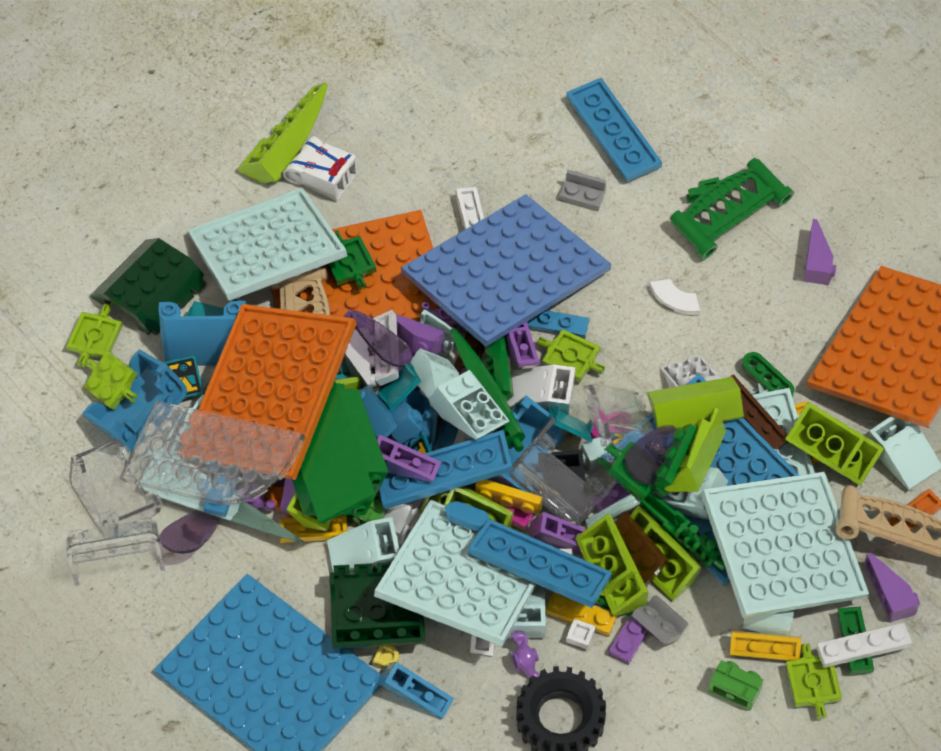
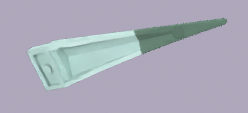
(238, 513)

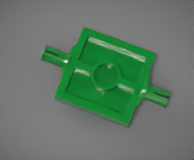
(355, 265)
(620, 473)

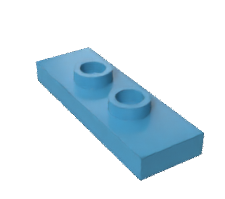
(554, 322)

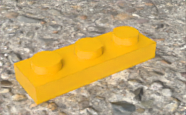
(510, 496)
(336, 527)
(568, 610)
(765, 645)

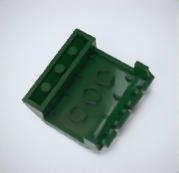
(151, 276)
(362, 618)

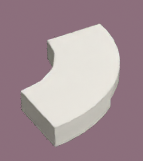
(674, 298)

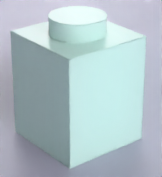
(591, 452)

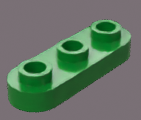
(763, 370)

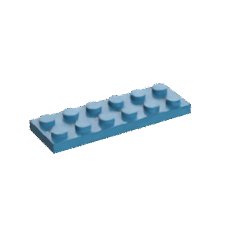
(614, 129)
(459, 466)
(540, 563)

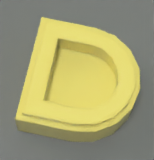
(385, 655)

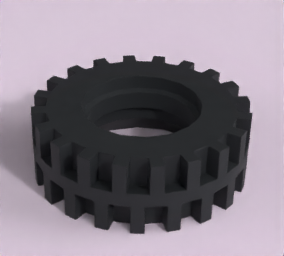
(568, 686)

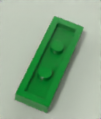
(674, 456)
(852, 623)

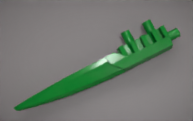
(472, 362)
(500, 367)
(679, 528)

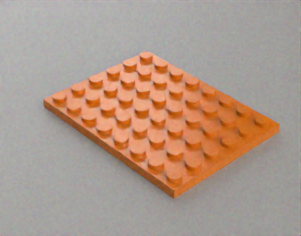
(391, 245)
(888, 350)
(279, 369)

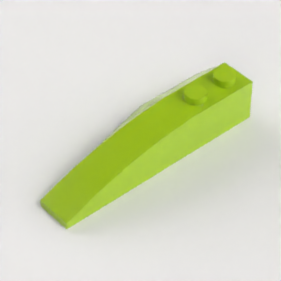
(276, 152)

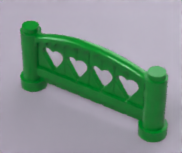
(703, 235)

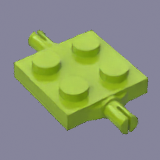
(94, 335)
(572, 352)
(111, 380)
(812, 683)

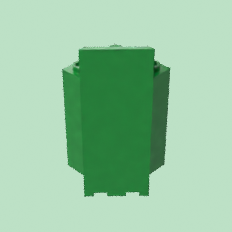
(342, 461)

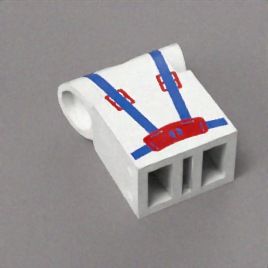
(322, 169)

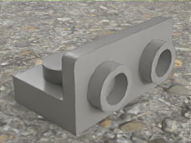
(583, 190)
(661, 620)

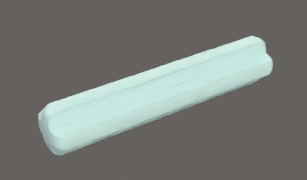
(615, 509)

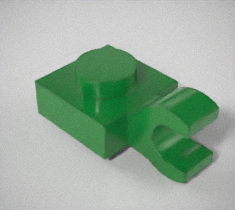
(703, 185)

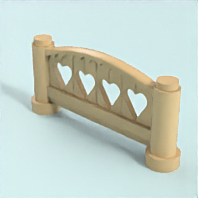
(292, 286)
(855, 518)

